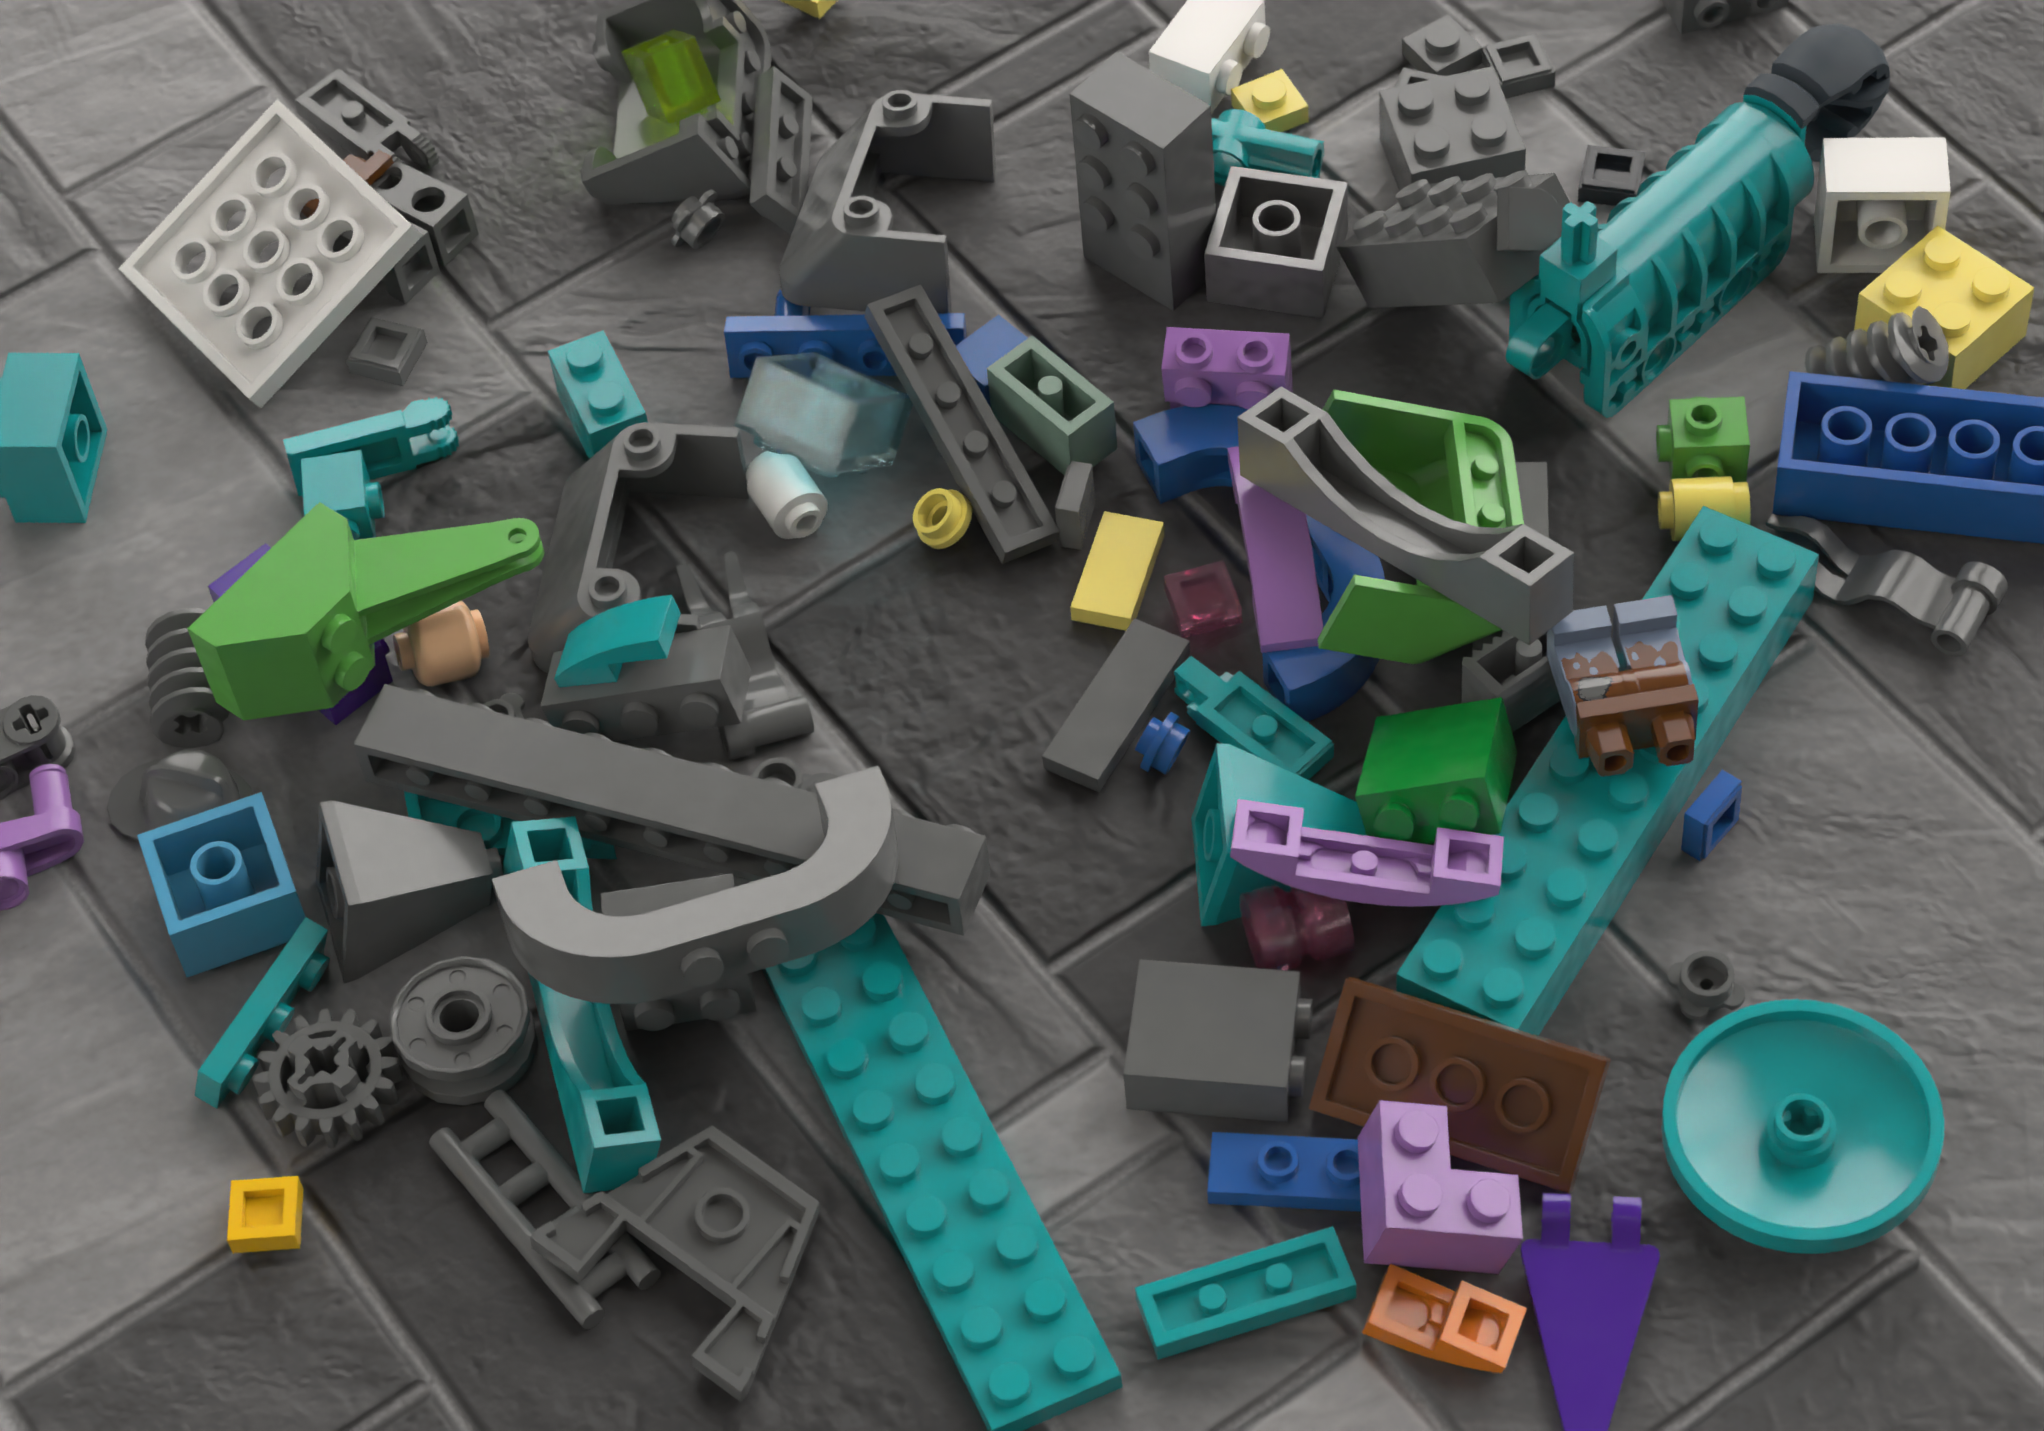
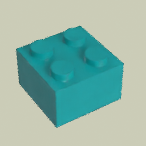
(48, 437)

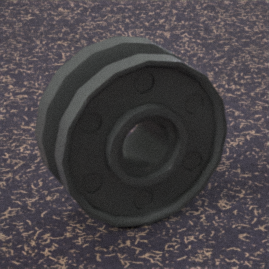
(454, 998)

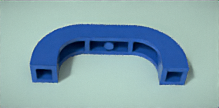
(1188, 452)

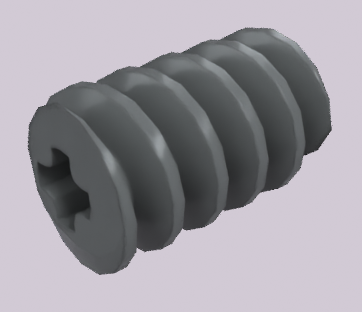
(1893, 352)
(180, 695)

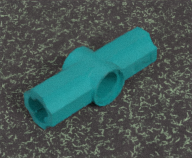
(1245, 142)

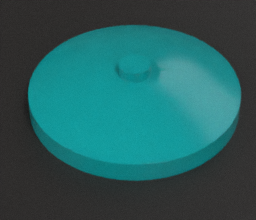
(1802, 1126)

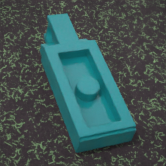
(1251, 719)

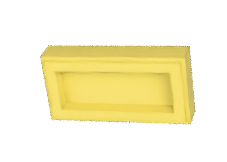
(1117, 571)

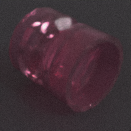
(1294, 924)

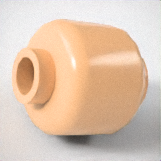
(443, 645)

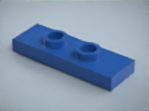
(1284, 1171)

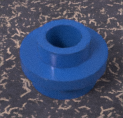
(1162, 743)

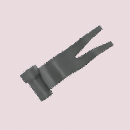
(1906, 581)
(768, 710)

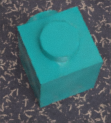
(346, 488)

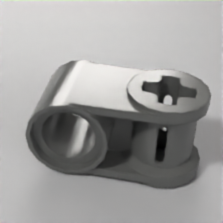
(21, 743)

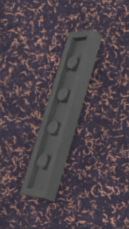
(961, 424)

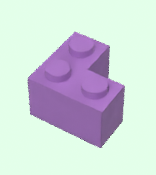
(1421, 1208)

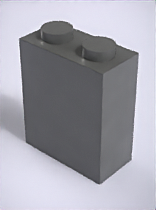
(1216, 1041)

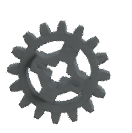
(328, 1078)

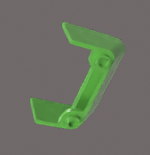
(1449, 465)

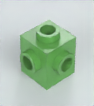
(1705, 438)

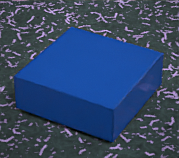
(1711, 816)

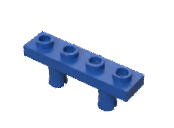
(795, 331)

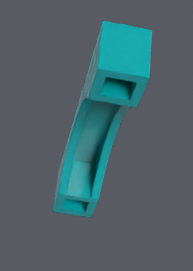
(597, 1085)

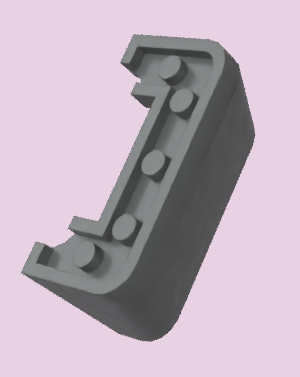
(708, 150)

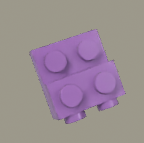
(1224, 366)

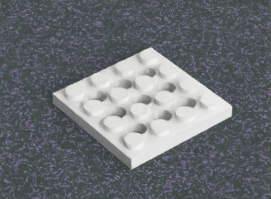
(266, 288)

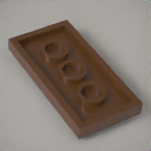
(1507, 1092)

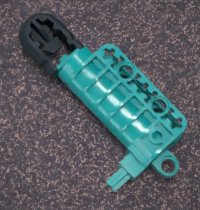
(1696, 235)

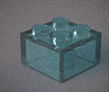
(823, 413)

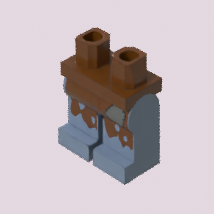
(1625, 687)

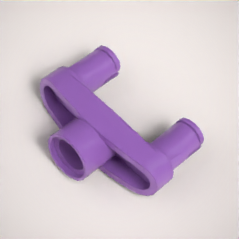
(41, 839)

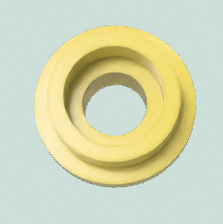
(942, 517)

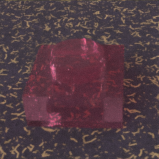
(1203, 599)

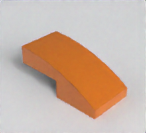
(1443, 1324)

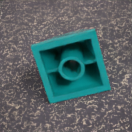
(1243, 776)

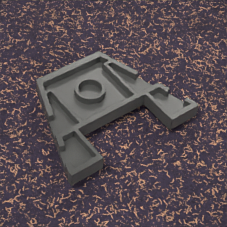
(716, 1220)

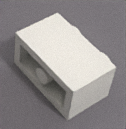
(1210, 46)

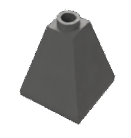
(395, 882)

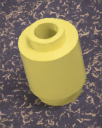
(1688, 495)

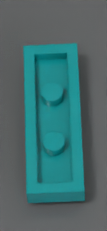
(267, 1010)
(1245, 1292)

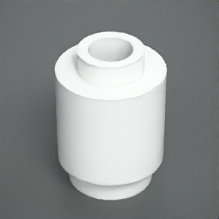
(786, 495)

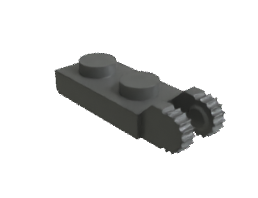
(362, 121)

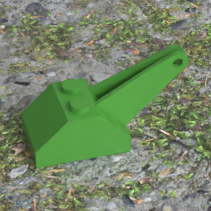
(314, 604)

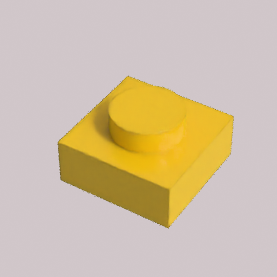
(265, 1214)

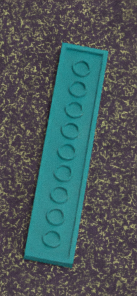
(943, 1181)

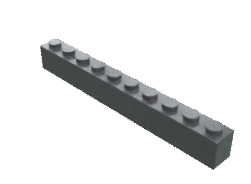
(648, 800)

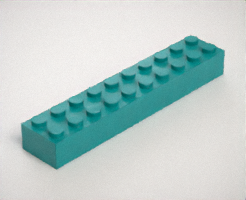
(1585, 837)

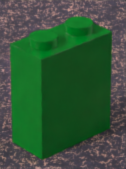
(1437, 771)

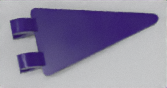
(1588, 1307)

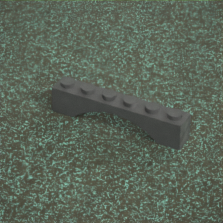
(1498, 573)

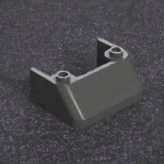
(843, 237)
(591, 513)

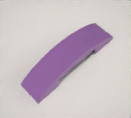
(1279, 566)
(1362, 867)

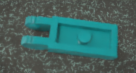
(382, 440)

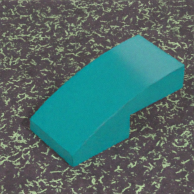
(617, 636)

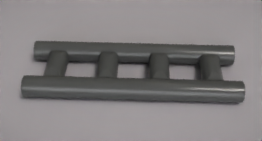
(502, 1203)

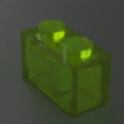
(671, 76)

